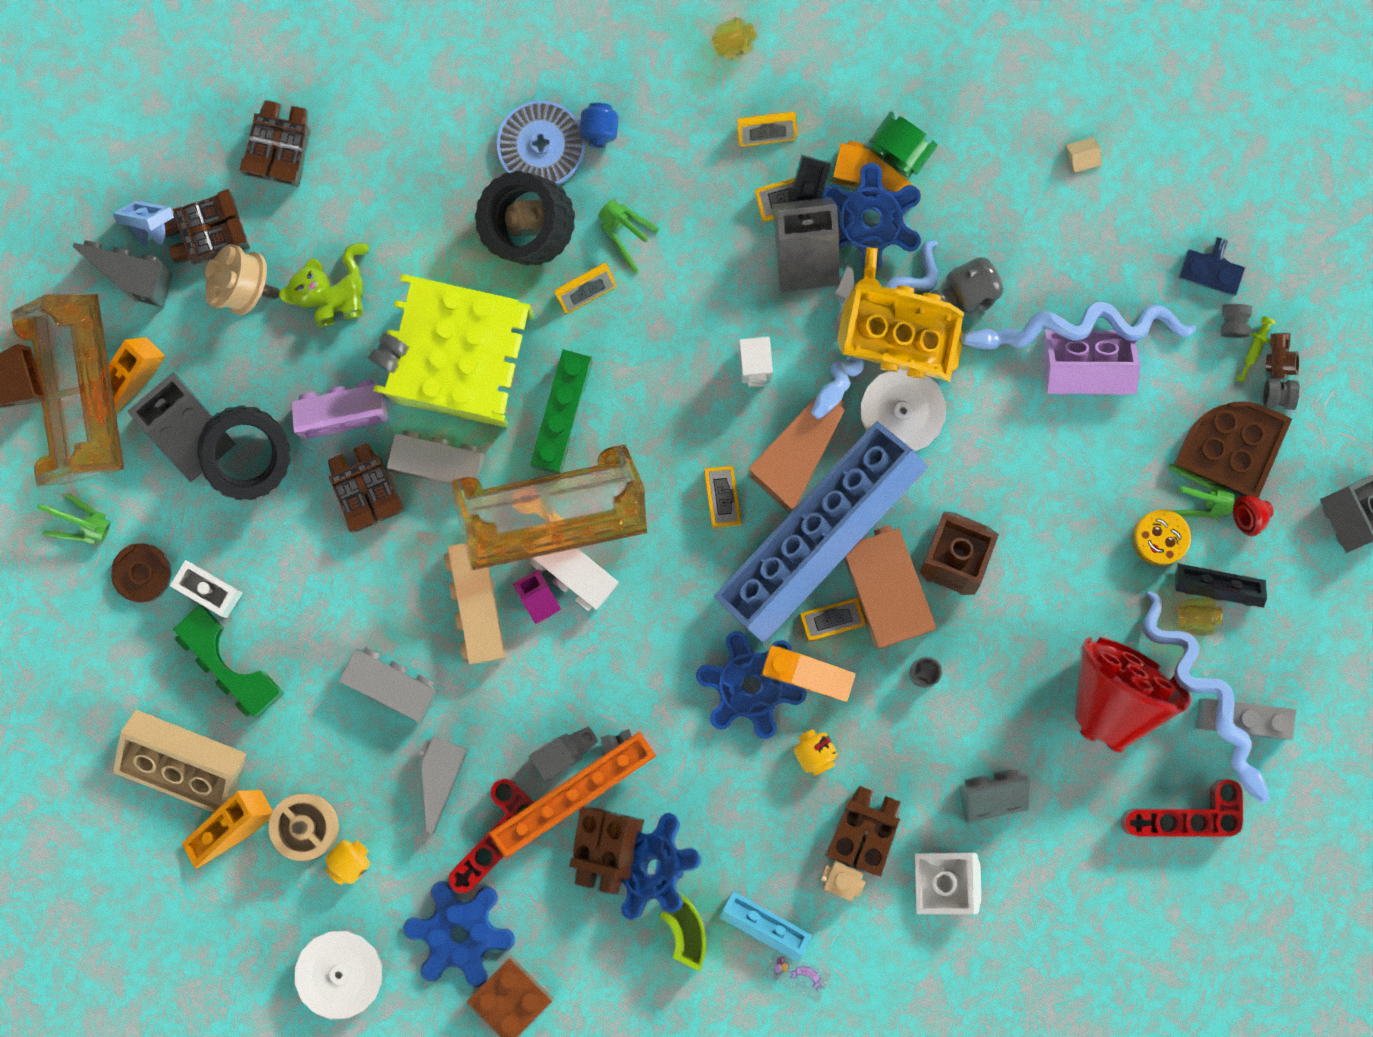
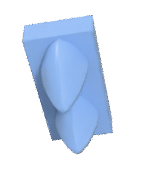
(144, 220)

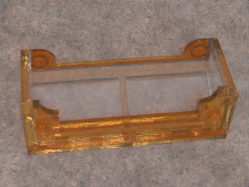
(76, 387)
(551, 511)

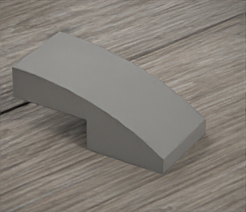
(842, 293)

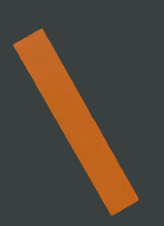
(572, 794)

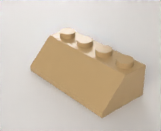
(178, 761)

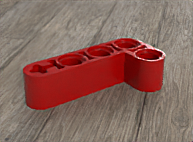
(511, 809)
(1181, 817)

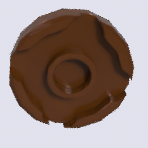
(141, 572)

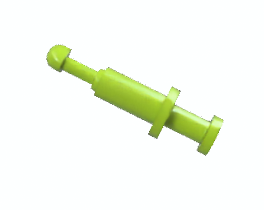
(1256, 346)

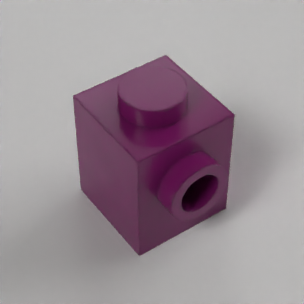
(536, 596)

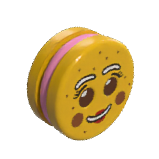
(1161, 537)

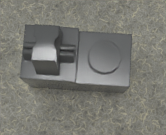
(562, 752)

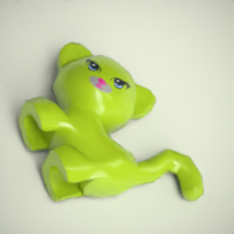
(312, 289)

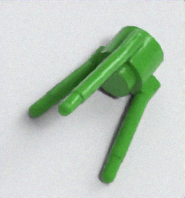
(616, 217)
(1217, 500)
(94, 527)

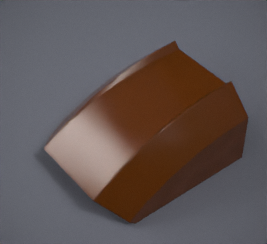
(959, 553)

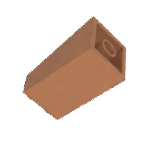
(793, 457)
(888, 589)

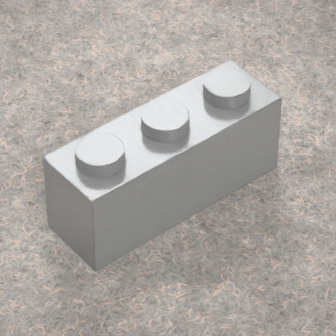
(433, 459)
(389, 684)
(1252, 718)

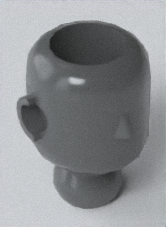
(972, 286)

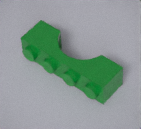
(561, 411)
(202, 635)

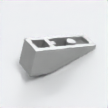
(439, 773)

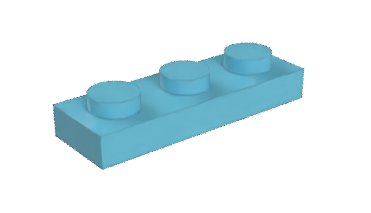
(765, 926)

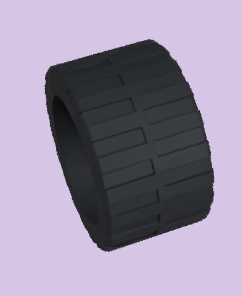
(557, 222)
(250, 488)

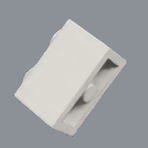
(755, 361)
(206, 589)

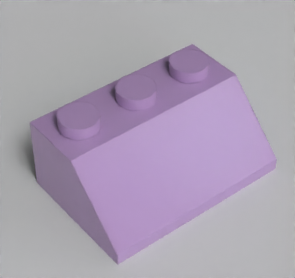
(1091, 366)
(338, 410)

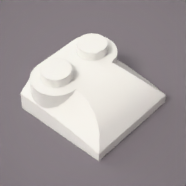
(947, 883)

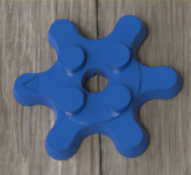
(889, 206)
(737, 702)
(670, 868)
(480, 934)

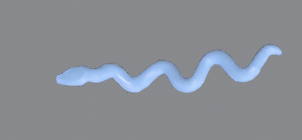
(990, 339)
(840, 370)
(1247, 775)

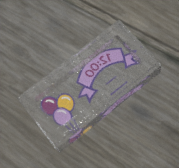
(797, 975)

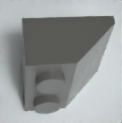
(1351, 513)

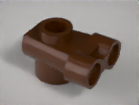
(1282, 361)

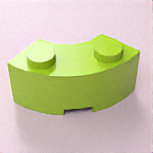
(688, 933)

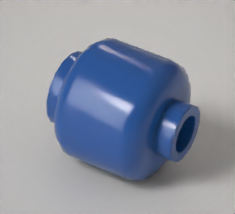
(598, 124)

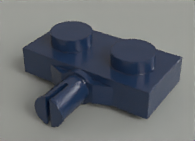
(1212, 269)

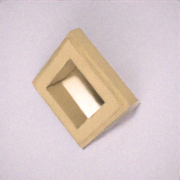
(1084, 154)

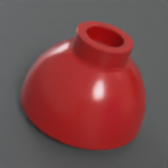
(1252, 514)

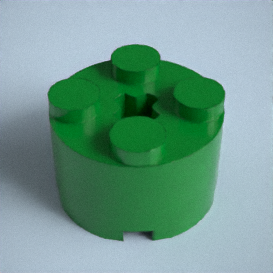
(902, 144)

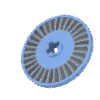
(544, 121)

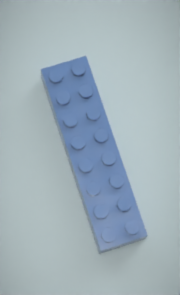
(821, 531)

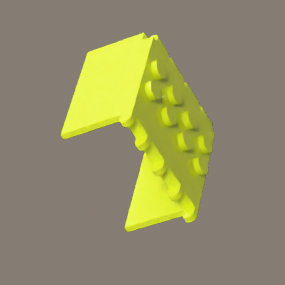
(456, 350)

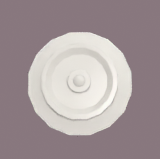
(905, 406)
(338, 975)

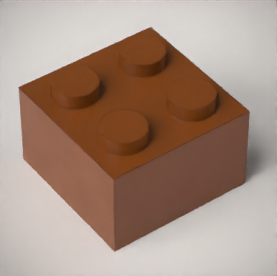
(510, 999)

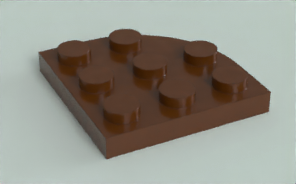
(1234, 446)

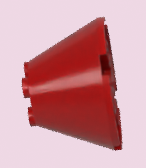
(1123, 694)

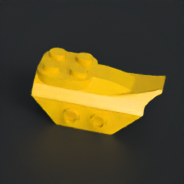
(902, 331)

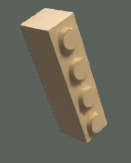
(477, 608)

